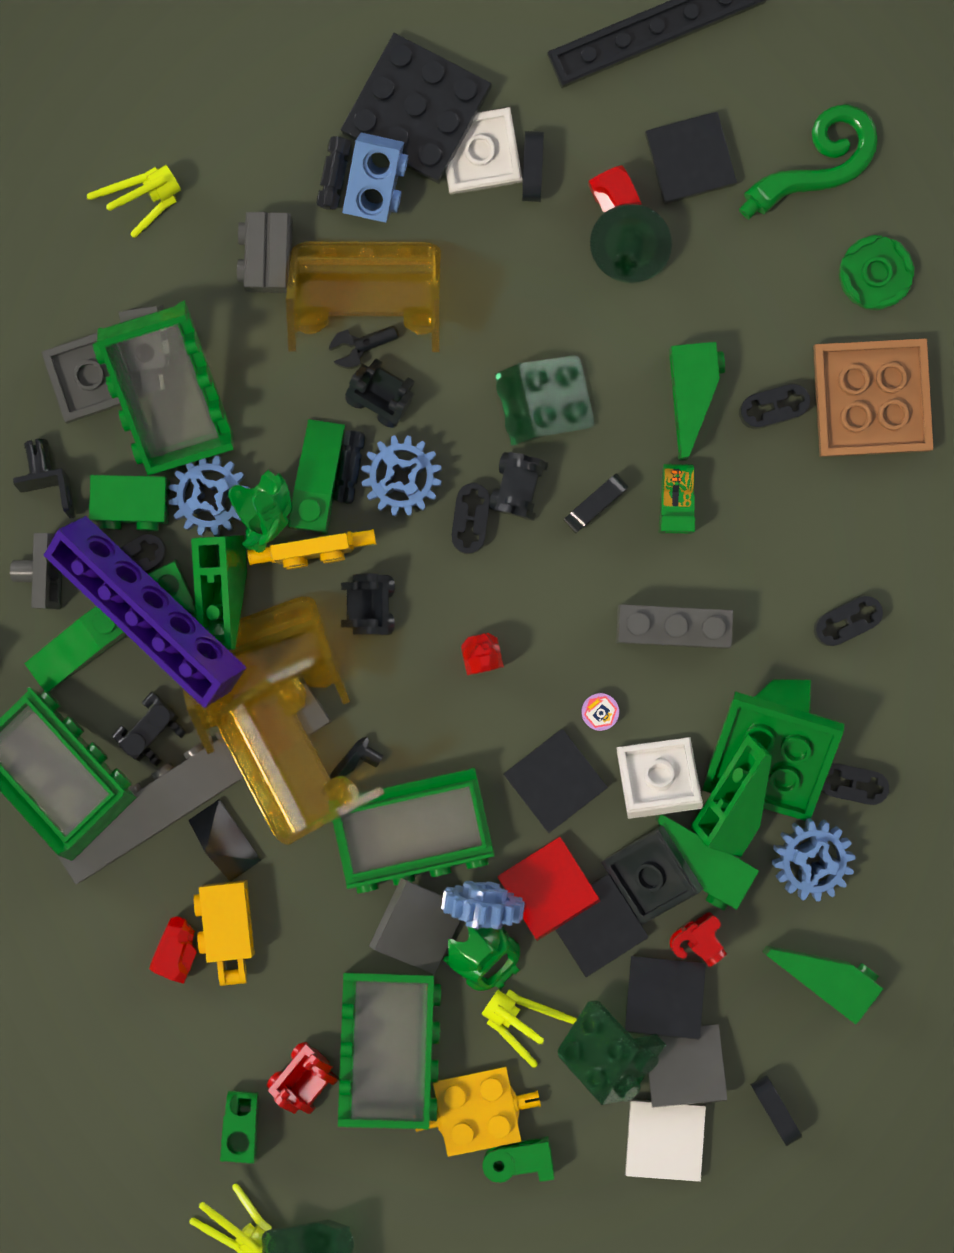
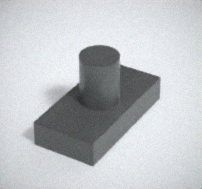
(42, 573)

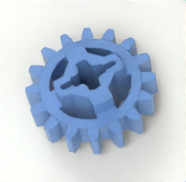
(420, 463)
(194, 505)
(818, 845)
(482, 905)

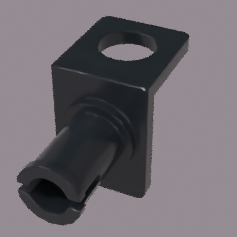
(42, 475)

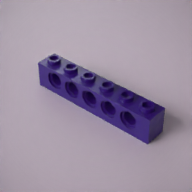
(144, 611)

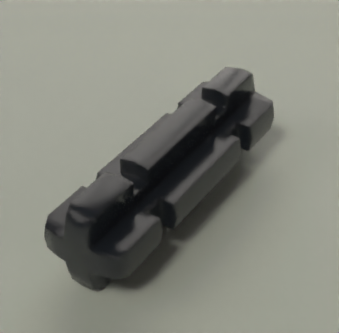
(333, 173)
(349, 466)

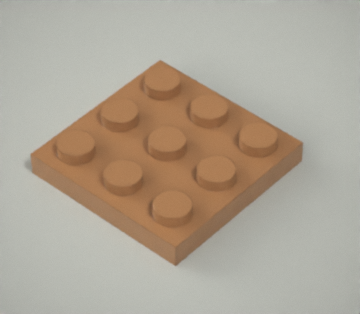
(873, 397)

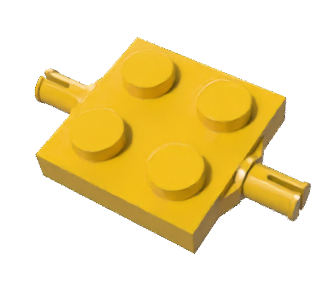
(327, 548)
(479, 1111)

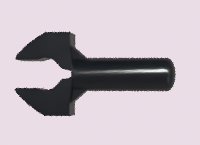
(361, 344)

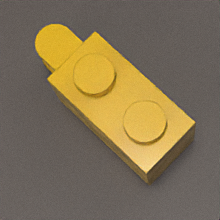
(226, 928)

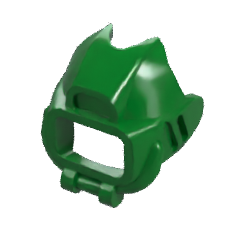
(262, 509)
(480, 953)

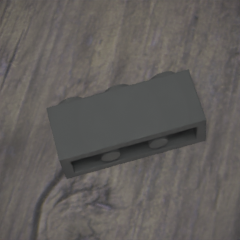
(674, 626)

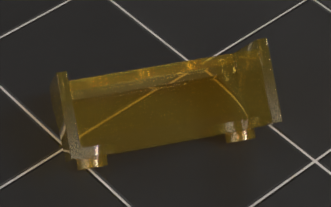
(364, 281)
(269, 644)
(281, 760)

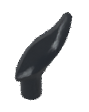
(358, 751)

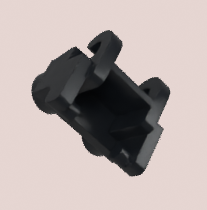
(380, 393)
(517, 485)
(369, 604)
(148, 730)

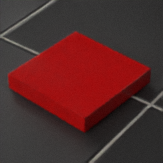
(550, 887)

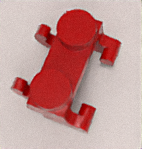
(701, 939)
(301, 1080)

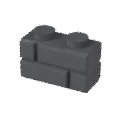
(267, 251)

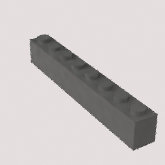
(173, 796)

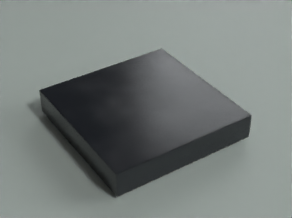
(690, 157)
(555, 780)
(652, 875)
(602, 930)
(665, 997)

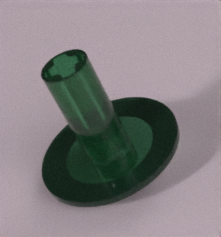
(631, 243)

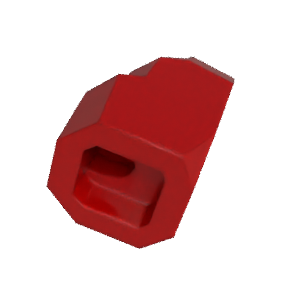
(613, 188)
(481, 653)
(175, 951)

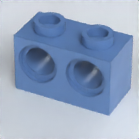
(367, 175)

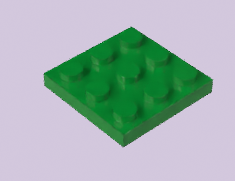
(799, 746)

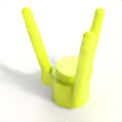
(157, 183)
(503, 1011)
(247, 1240)

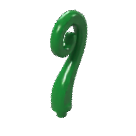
(774, 187)

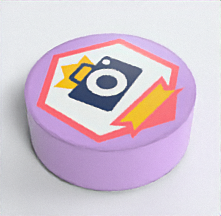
(600, 711)

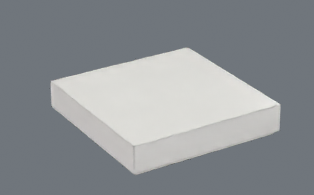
(486, 154)
(659, 778)
(665, 1141)

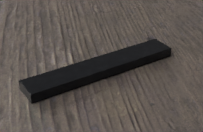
(640, 35)

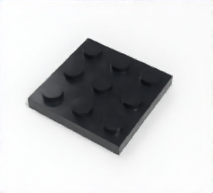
(419, 102)

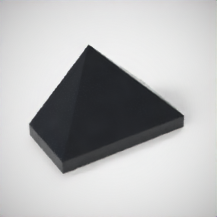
(224, 840)

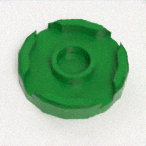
(876, 272)

